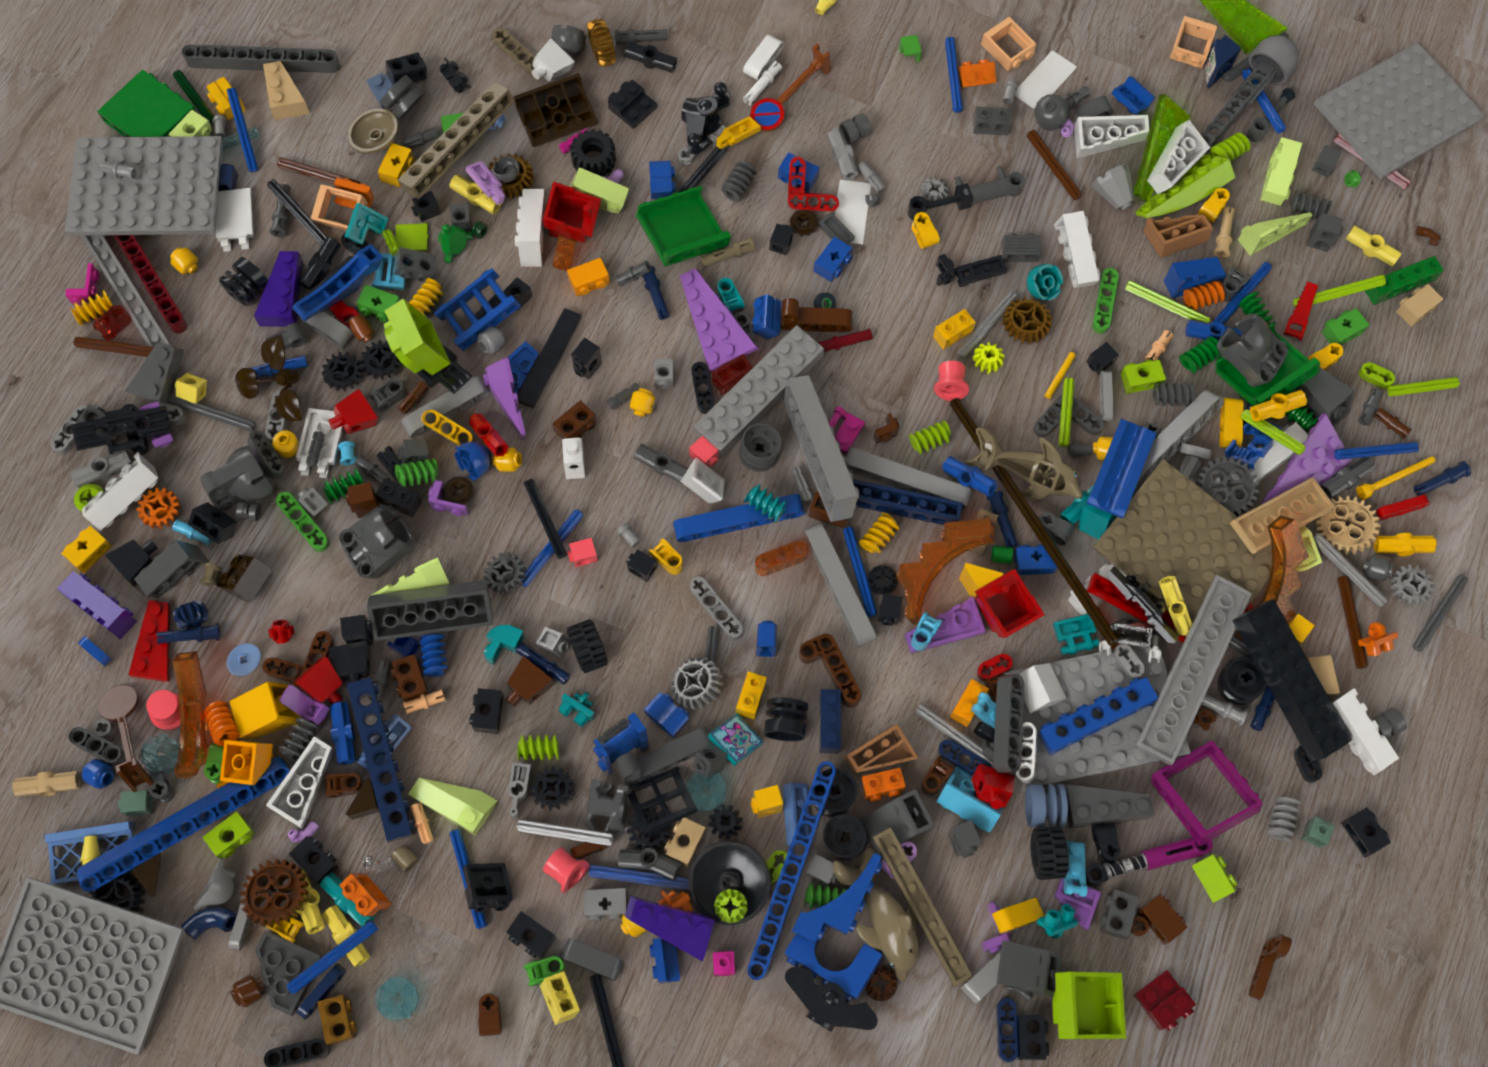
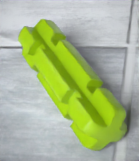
(390, 241)

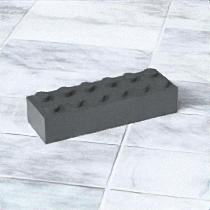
(430, 610)

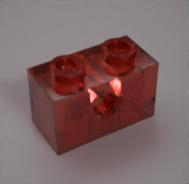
(730, 374)

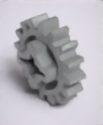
(1412, 585)

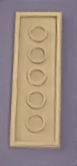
(1303, 503)

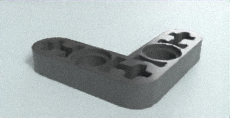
(1077, 406)

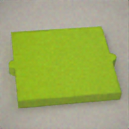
(412, 236)

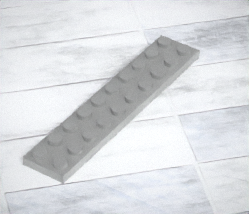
(1193, 670)

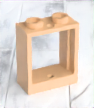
(1009, 27)
(1205, 31)
(322, 203)

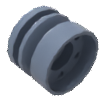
(1047, 805)

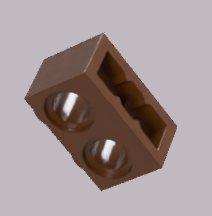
(570, 419)
(413, 677)

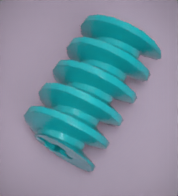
(765, 503)

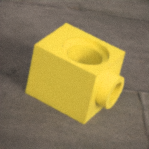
(191, 388)

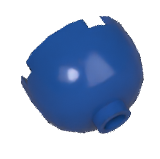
(473, 458)

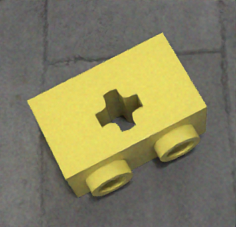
(559, 998)

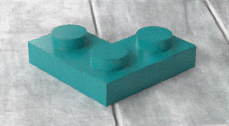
(362, 220)

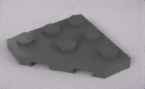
(280, 964)

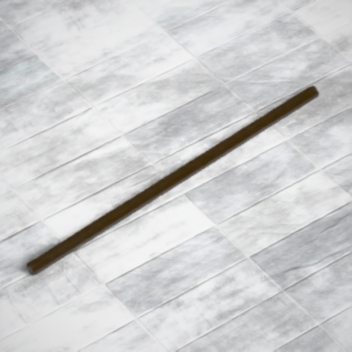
(1040, 531)

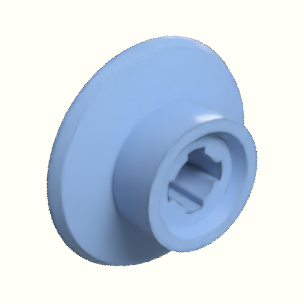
(249, 662)

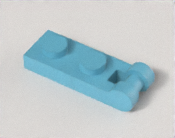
(985, 714)
(1076, 870)

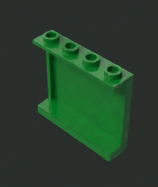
(145, 108)
(681, 226)
(1292, 374)

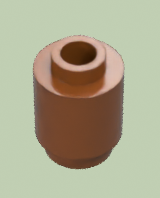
(361, 328)

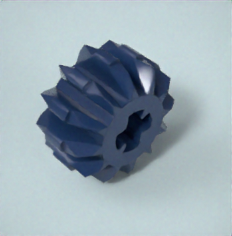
(190, 614)

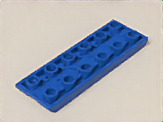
(1121, 468)

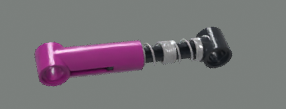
(1149, 859)

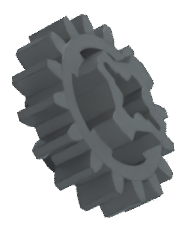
(505, 574)

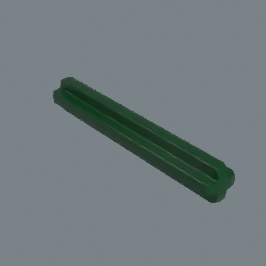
(193, 95)

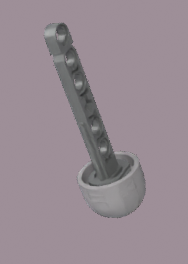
(1271, 63)

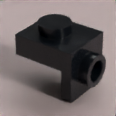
(947, 270)

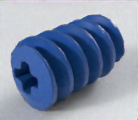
(432, 655)

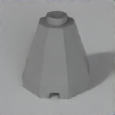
(1116, 187)

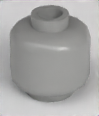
(491, 340)

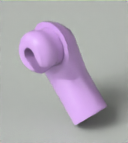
(1067, 129)
(616, 176)
(298, 835)

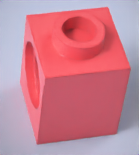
(704, 452)
(582, 552)

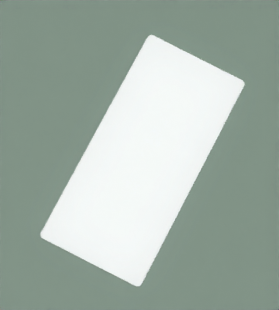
(1045, 79)
(853, 207)

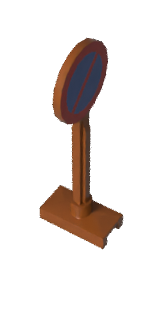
(770, 112)

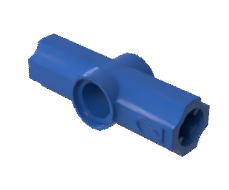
(1204, 330)
(962, 471)
(342, 733)

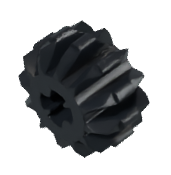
(727, 814)

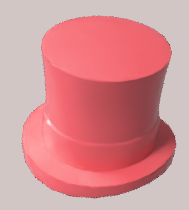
(951, 381)
(164, 709)
(565, 869)

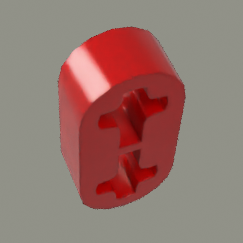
(991, 663)

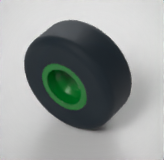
(829, 298)

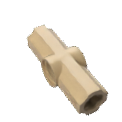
(46, 784)

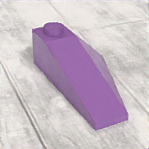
(501, 385)

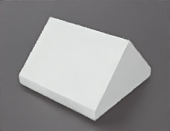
(704, 482)
(1041, 688)

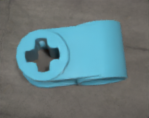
(927, 629)

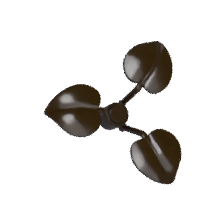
(273, 353)

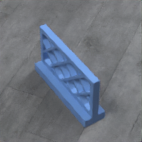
(76, 836)

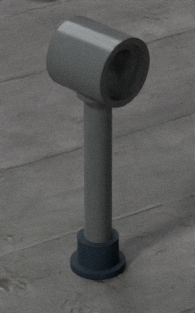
(1261, 125)

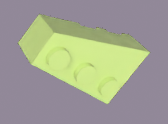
(1281, 171)
(610, 193)

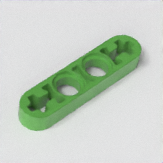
(1105, 300)
(302, 521)

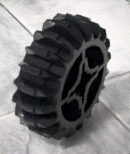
(116, 891)

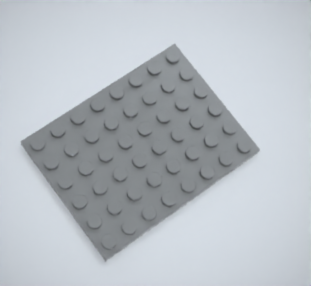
(1399, 110)
(169, 195)
(1110, 748)
(85, 964)

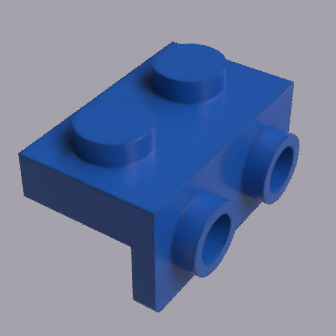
(1133, 96)
(666, 961)

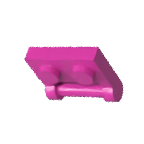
(849, 429)

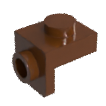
(886, 432)

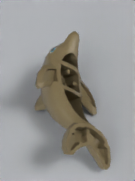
(1043, 470)
(892, 926)

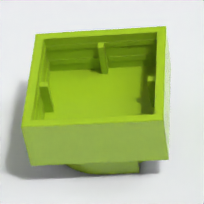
(414, 339)
(1089, 1005)

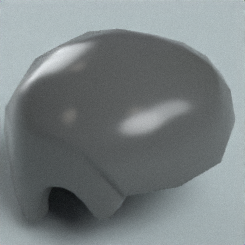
(506, 169)

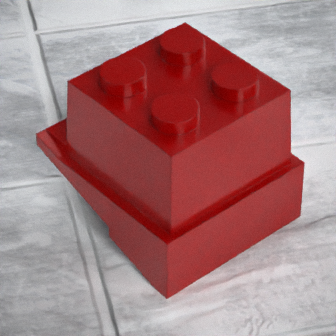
(570, 213)
(1007, 604)

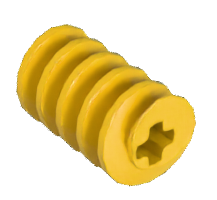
(426, 295)
(91, 308)
(879, 533)

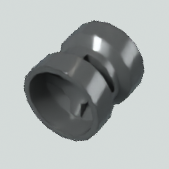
(248, 510)

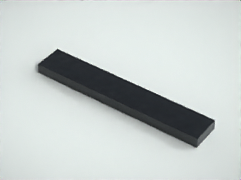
(548, 358)

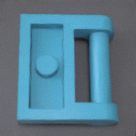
(392, 281)

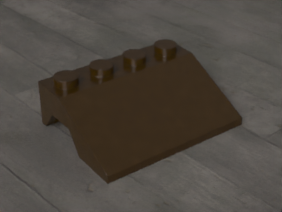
(555, 110)

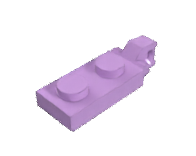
(486, 181)

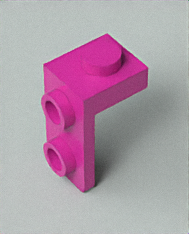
(77, 295)

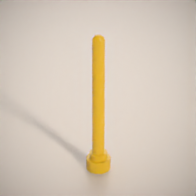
(1366, 490)

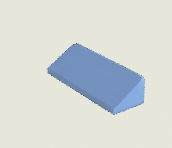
(397, 731)
(794, 800)

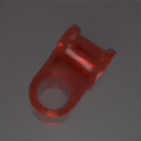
(112, 322)

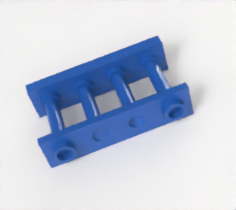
(493, 316)
(631, 737)

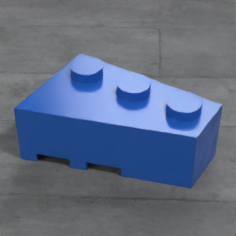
(1192, 274)

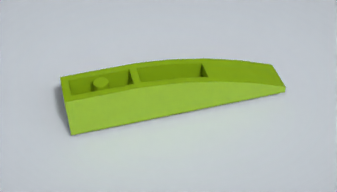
(1197, 183)

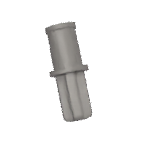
(117, 169)
(870, 176)

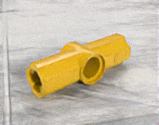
(1278, 406)
(1405, 544)

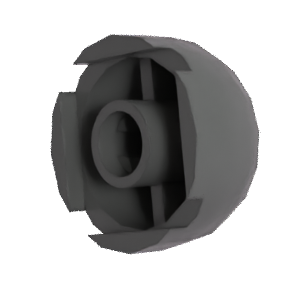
(569, 39)
(1051, 112)

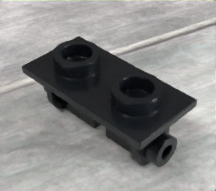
(459, 79)

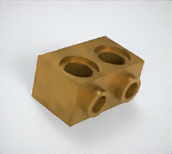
(331, 1022)

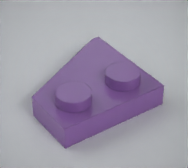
(1083, 906)

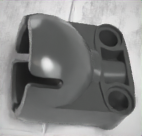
(1254, 352)
(237, 480)
(377, 542)

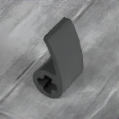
(1096, 107)

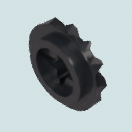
(876, 585)

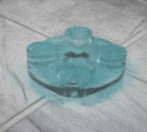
(157, 744)
(716, 796)
(390, 988)

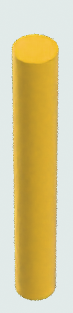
(1059, 376)

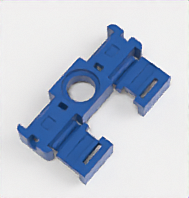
(1252, 454)

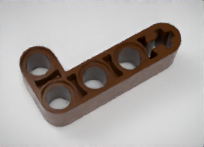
(815, 318)
(834, 671)

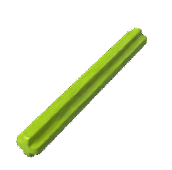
(1347, 289)
(1165, 302)

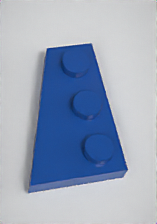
(521, 363)

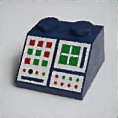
(1220, 59)

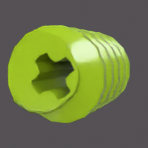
(1232, 147)
(930, 437)
(538, 746)

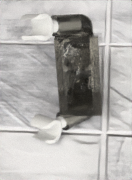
(1135, 633)

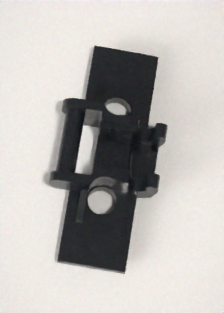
(453, 379)
(118, 423)
(1152, 610)

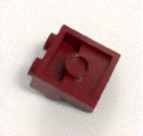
(1165, 1001)

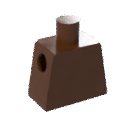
(527, 683)

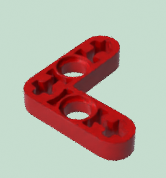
(799, 191)

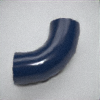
(209, 918)

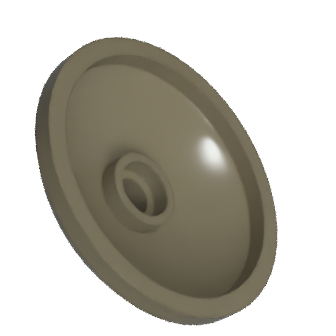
(373, 131)

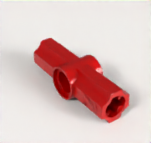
(488, 435)

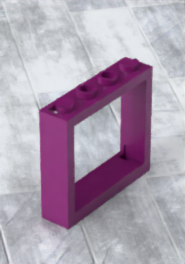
(1182, 811)

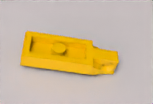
(738, 132)

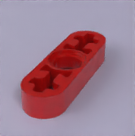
(1402, 507)

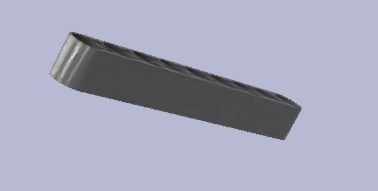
(254, 57)

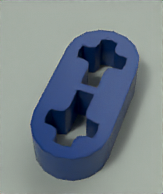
(96, 652)

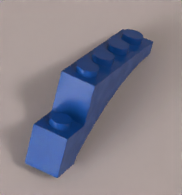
(340, 285)
(841, 911)

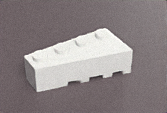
(1108, 132)
(1180, 154)
(530, 227)
(1078, 249)
(121, 492)
(1366, 741)
(300, 787)

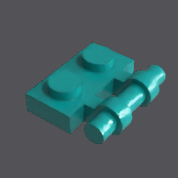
(1074, 628)

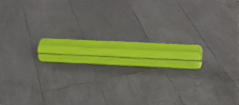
(1423, 386)
(1066, 412)
(1274, 433)

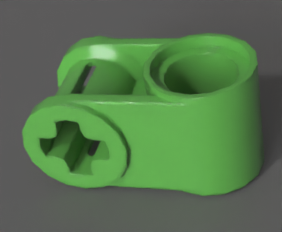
(214, 763)
(542, 970)

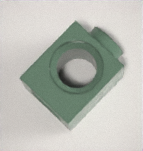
(135, 803)
(1318, 832)

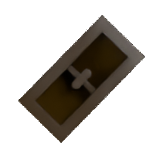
(364, 802)
(148, 873)

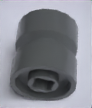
(856, 128)
(1390, 723)

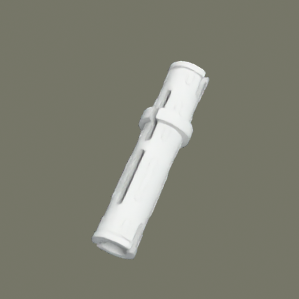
(766, 78)

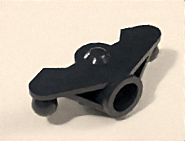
(702, 117)
(828, 1003)

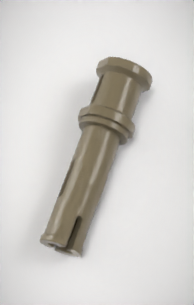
(735, 249)

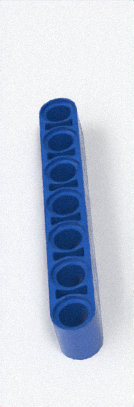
(732, 519)

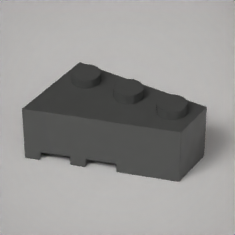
(169, 567)

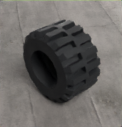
(590, 142)
(587, 646)
(1049, 853)

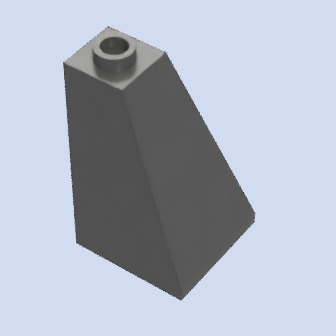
(1327, 396)

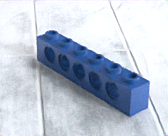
(1145, 697)

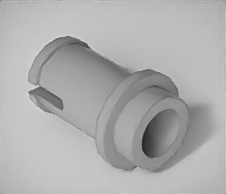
(1010, 88)
(219, 122)
(713, 137)
(631, 538)

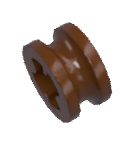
(1145, 925)

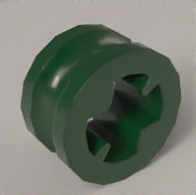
(479, 229)

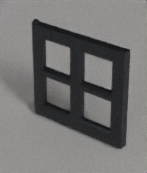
(661, 799)

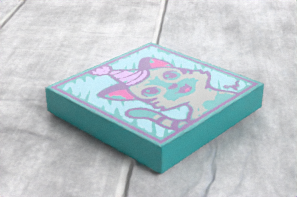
(735, 739)

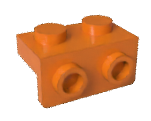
(977, 74)
(348, 185)
(883, 784)

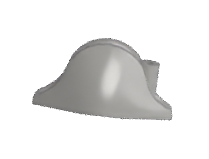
(218, 888)

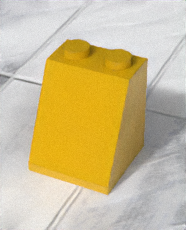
(260, 711)

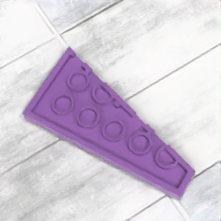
(716, 326)
(1315, 462)

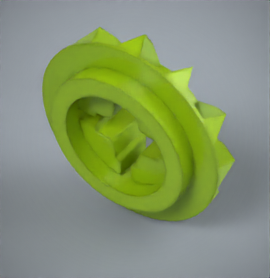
(84, 493)
(737, 899)

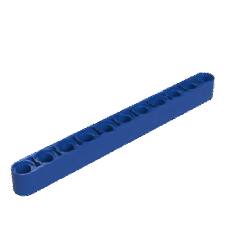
(175, 828)
(785, 878)

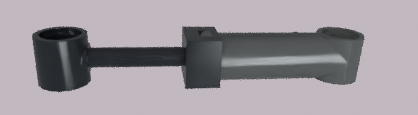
(968, 195)

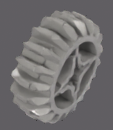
(687, 693)

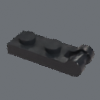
(980, 270)

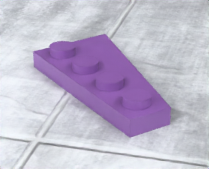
(958, 624)

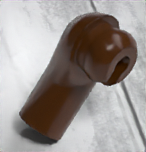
(1427, 232)

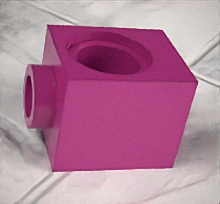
(723, 963)

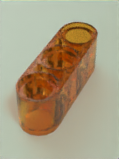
(775, 565)

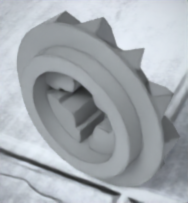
(929, 195)

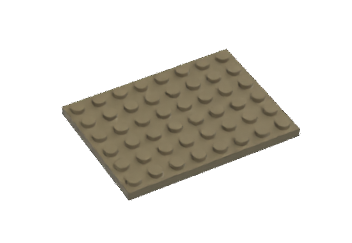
(1181, 534)

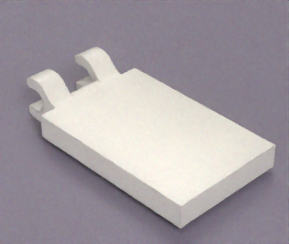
(234, 218)
(318, 421)

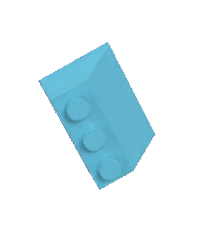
(962, 799)

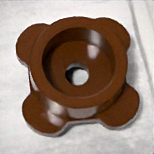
(1210, 717)

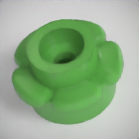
(1352, 179)

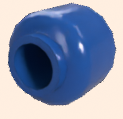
(98, 774)

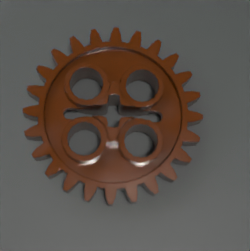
(271, 911)

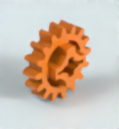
(163, 512)

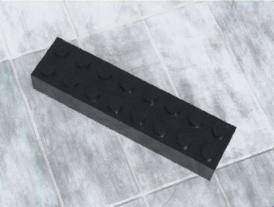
(1292, 680)

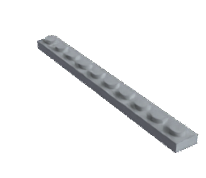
(125, 290)

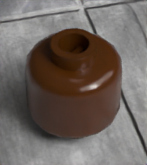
(247, 991)

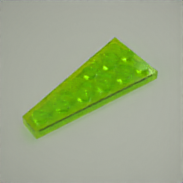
(1244, 22)
(1165, 120)

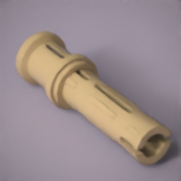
(1224, 239)

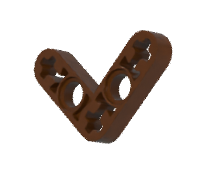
(300, 669)
(1272, 949)

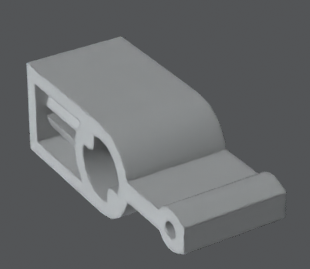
(519, 777)

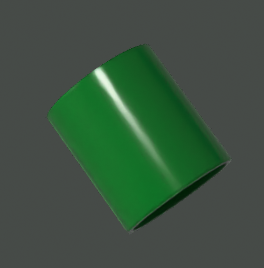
(1001, 555)

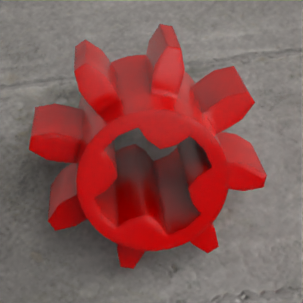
(281, 631)

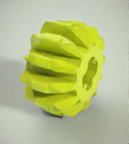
(993, 362)

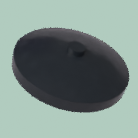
(726, 867)

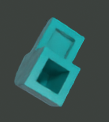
(502, 637)

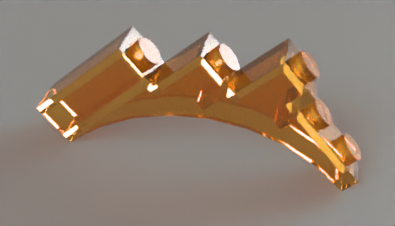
(1287, 554)
(934, 556)
(191, 693)

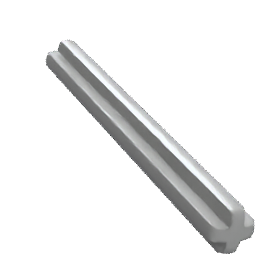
(986, 326)
(1349, 570)
(952, 732)
(565, 832)

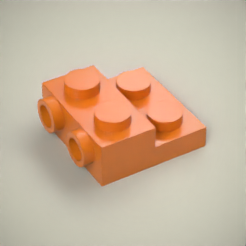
(364, 894)

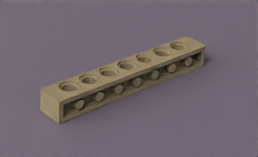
(456, 140)

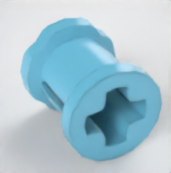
(347, 453)

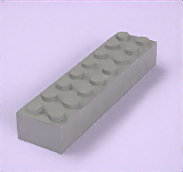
(758, 390)
(820, 448)

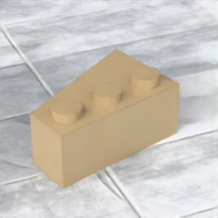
(283, 95)

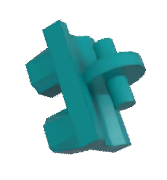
(584, 713)
(1058, 921)

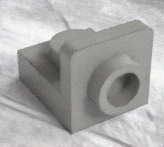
(311, 500)
(553, 641)

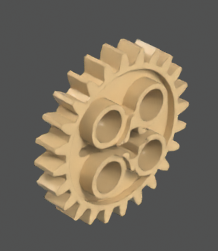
(1342, 539)

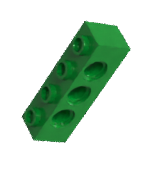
(1406, 280)

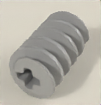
(1282, 818)

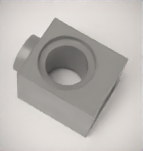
(663, 366)
(821, 870)

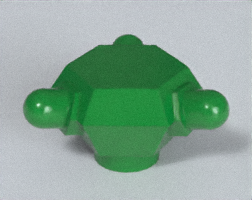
(453, 241)

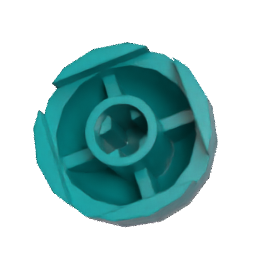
(1044, 282)

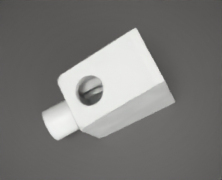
(551, 62)
(573, 455)

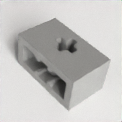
(594, 898)

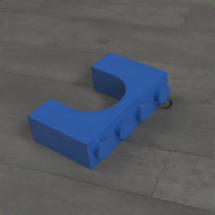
(851, 980)

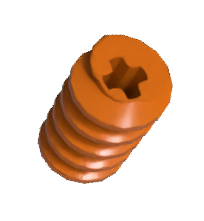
(1204, 295)
(220, 722)

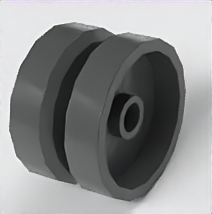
(399, 95)

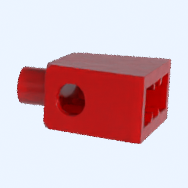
(353, 414)
(320, 682)
(993, 786)

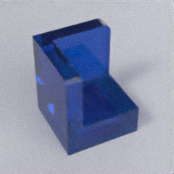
(404, 646)

